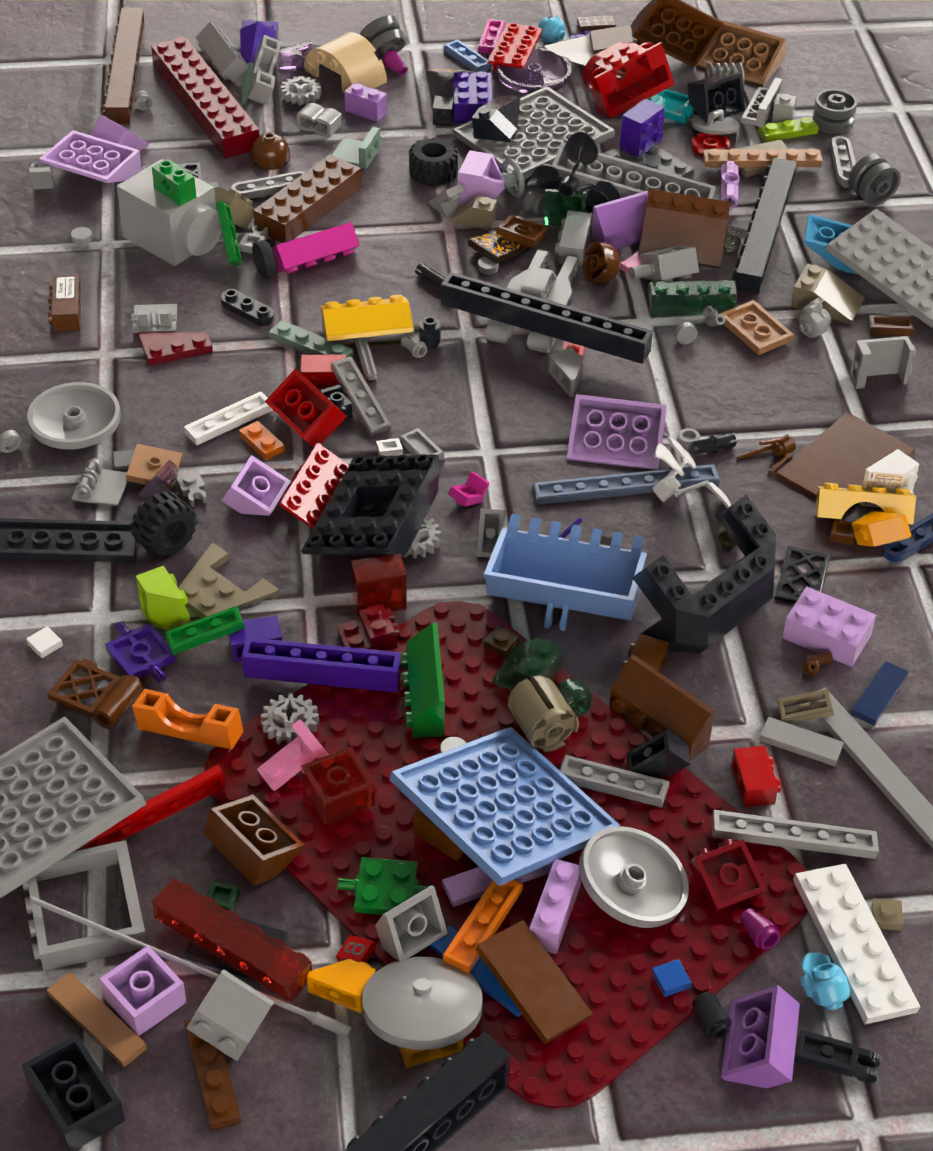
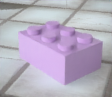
(829, 625)

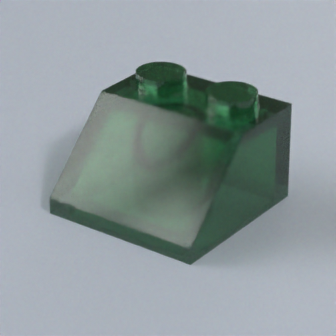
(558, 206)
(529, 660)

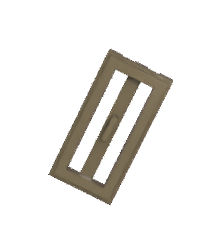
(806, 710)

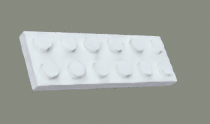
(856, 943)

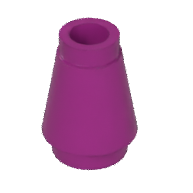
(394, 62)
(762, 931)

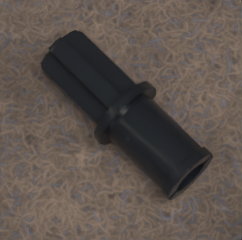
(713, 443)

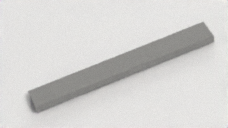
(880, 769)

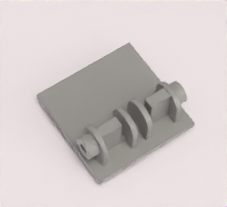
(154, 318)
(100, 485)

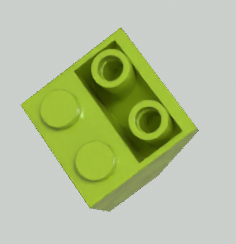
(161, 599)

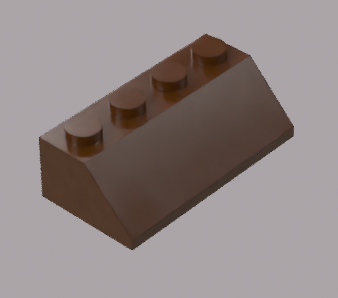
(660, 704)

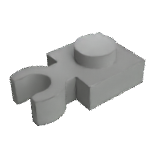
(249, 238)
(192, 486)

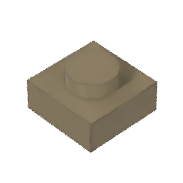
(888, 914)

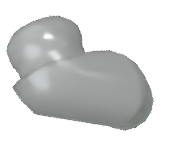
(712, 317)

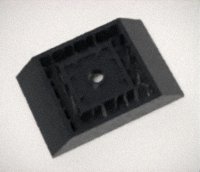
(376, 507)

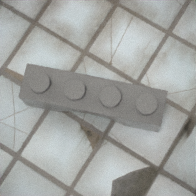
(262, 79)

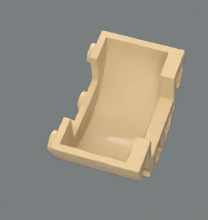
(351, 58)

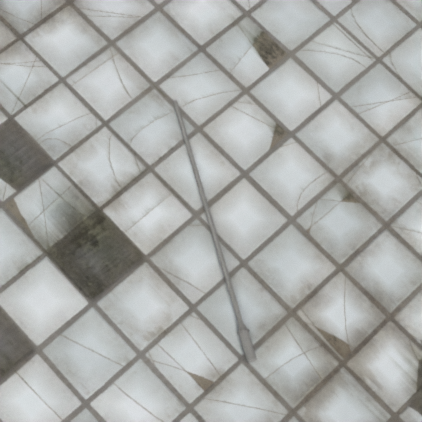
(314, 1017)

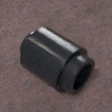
(430, 332)
(711, 1015)

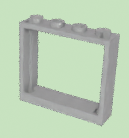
(94, 946)

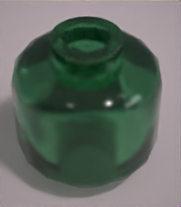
(576, 695)

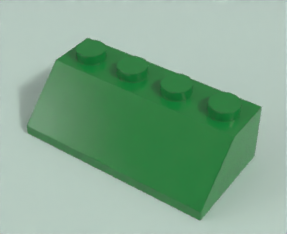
(424, 684)

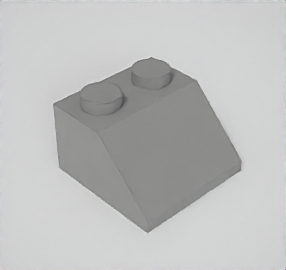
(412, 925)
(230, 1015)

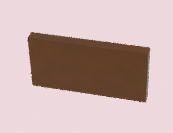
(533, 981)

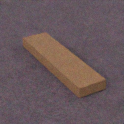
(96, 1019)

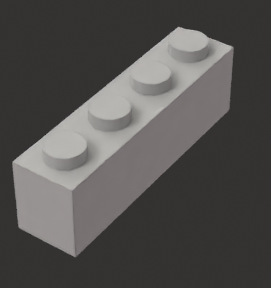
(221, 52)

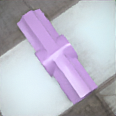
(729, 183)

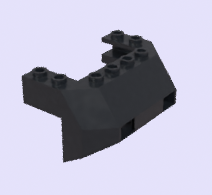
(701, 619)

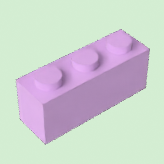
(556, 904)

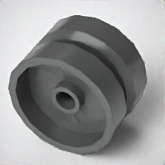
(384, 35)
(835, 111)
(874, 179)

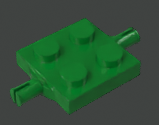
(382, 884)

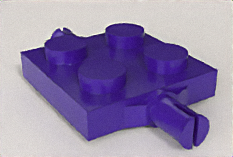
(140, 651)

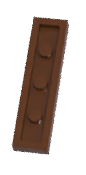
(213, 1082)

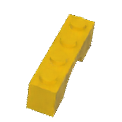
(834, 501)

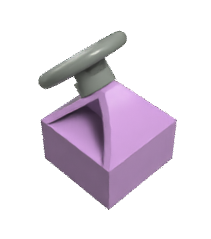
(483, 177)

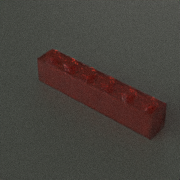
(232, 939)

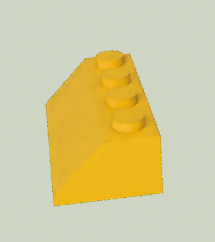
(366, 318)

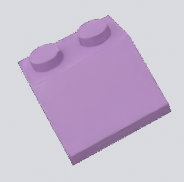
(116, 133)
(256, 489)

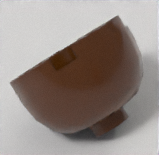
(270, 151)
(602, 263)

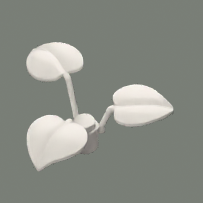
(669, 485)

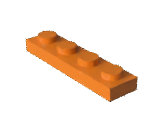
(481, 924)

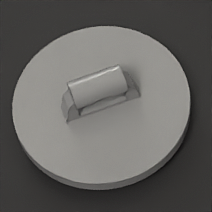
(722, 126)

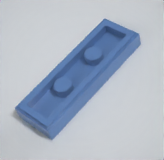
(467, 56)

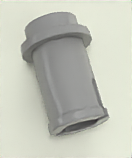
(417, 348)

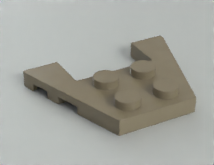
(213, 593)

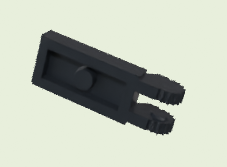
(837, 1056)

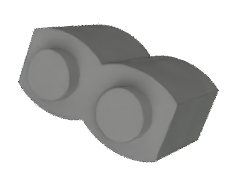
(317, 119)

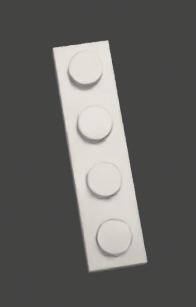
(227, 418)

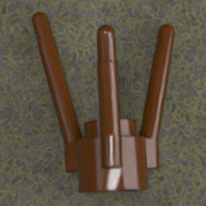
(780, 446)

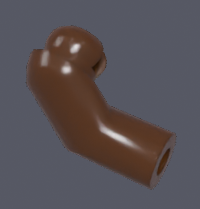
(813, 662)

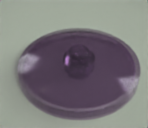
(541, 70)

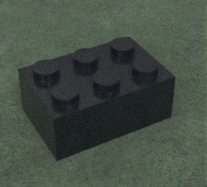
(73, 1093)

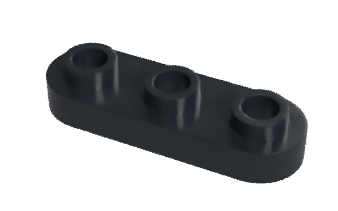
(247, 307)

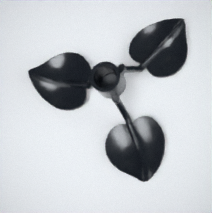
(582, 149)

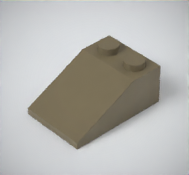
(240, 207)
(839, 298)

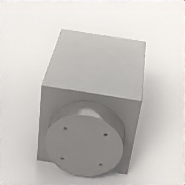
(164, 226)

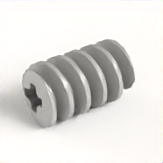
(717, 69)

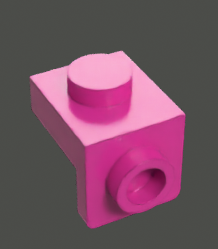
(471, 492)

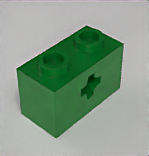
(174, 182)

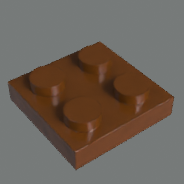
(522, 231)

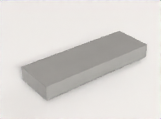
(801, 741)

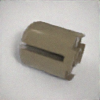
(542, 713)

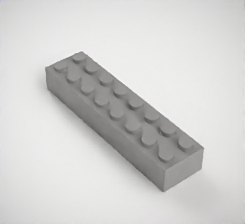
(628, 176)

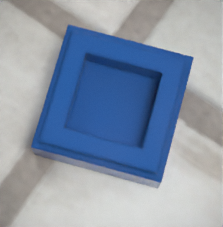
(671, 978)

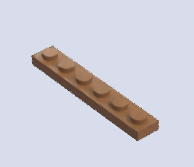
(761, 158)

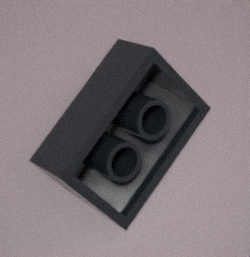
(717, 92)

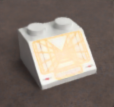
(892, 472)

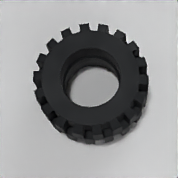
(433, 161)
(164, 524)

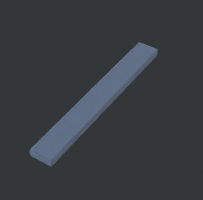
(617, 484)

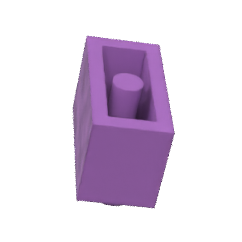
(366, 102)

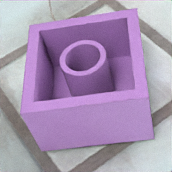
(143, 990)

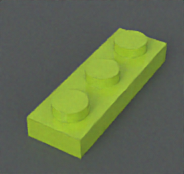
(788, 129)

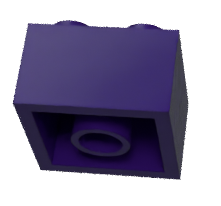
(642, 127)

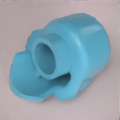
(552, 29)
(824, 981)

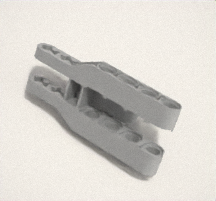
(542, 284)

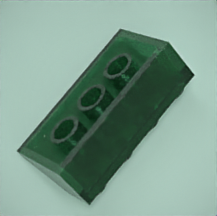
(690, 297)

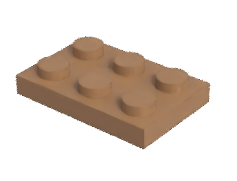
(756, 327)

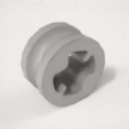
(142, 105)

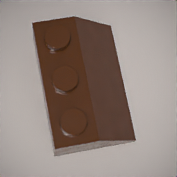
(252, 838)

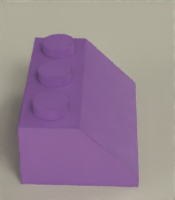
(619, 221)
(761, 1038)

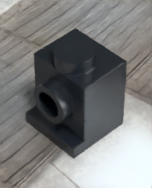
(340, 399)

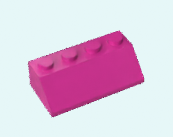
(315, 247)

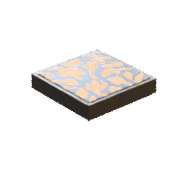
(495, 247)

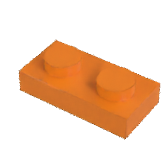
(261, 440)

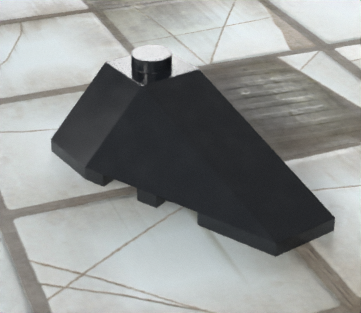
(497, 119)

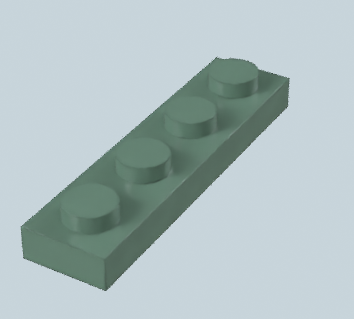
(307, 341)

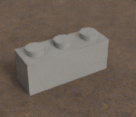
(573, 236)

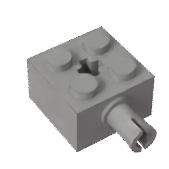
(666, 264)

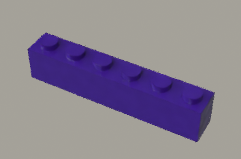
(321, 664)

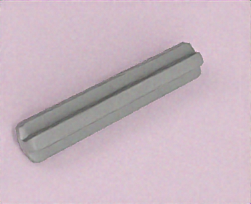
(366, 358)

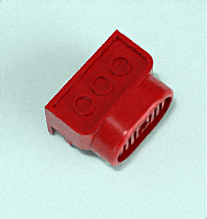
(639, 75)

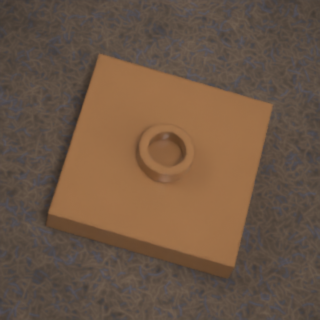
(147, 463)

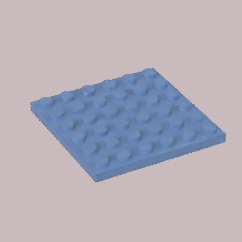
(503, 804)

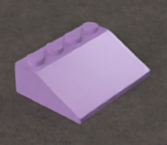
(94, 158)
(616, 432)

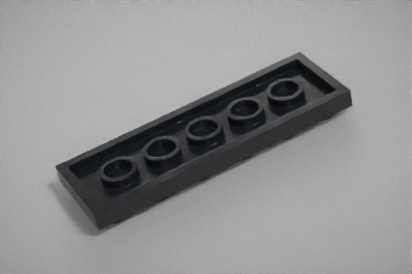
(67, 540)

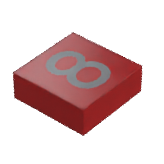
(356, 949)

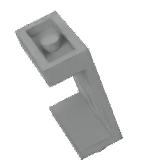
(882, 358)

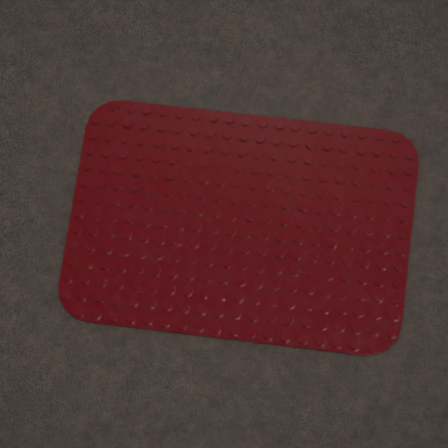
(598, 954)

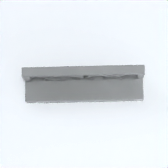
(764, 108)

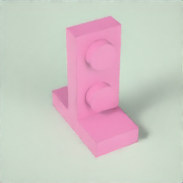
(290, 758)

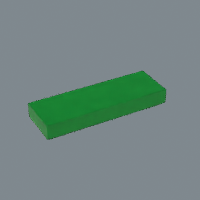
(229, 233)
(204, 630)

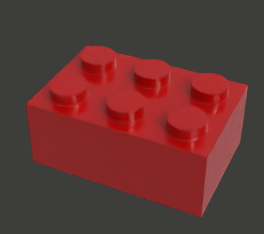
(305, 408)

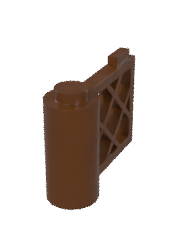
(113, 699)

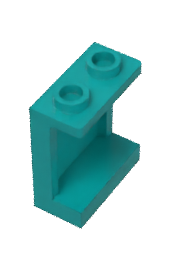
(675, 105)

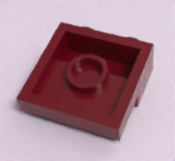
(373, 631)
(727, 874)

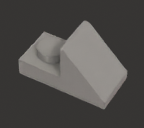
(41, 175)
(447, 201)

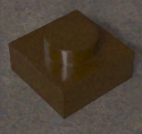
(501, 641)

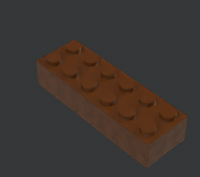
(308, 198)

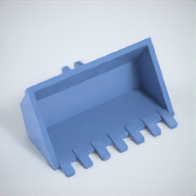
(565, 571)

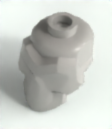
(814, 319)

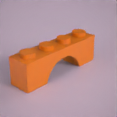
(160, 715)

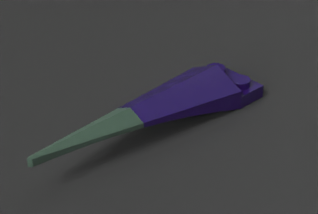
(250, 37)

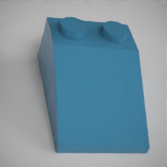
(820, 233)

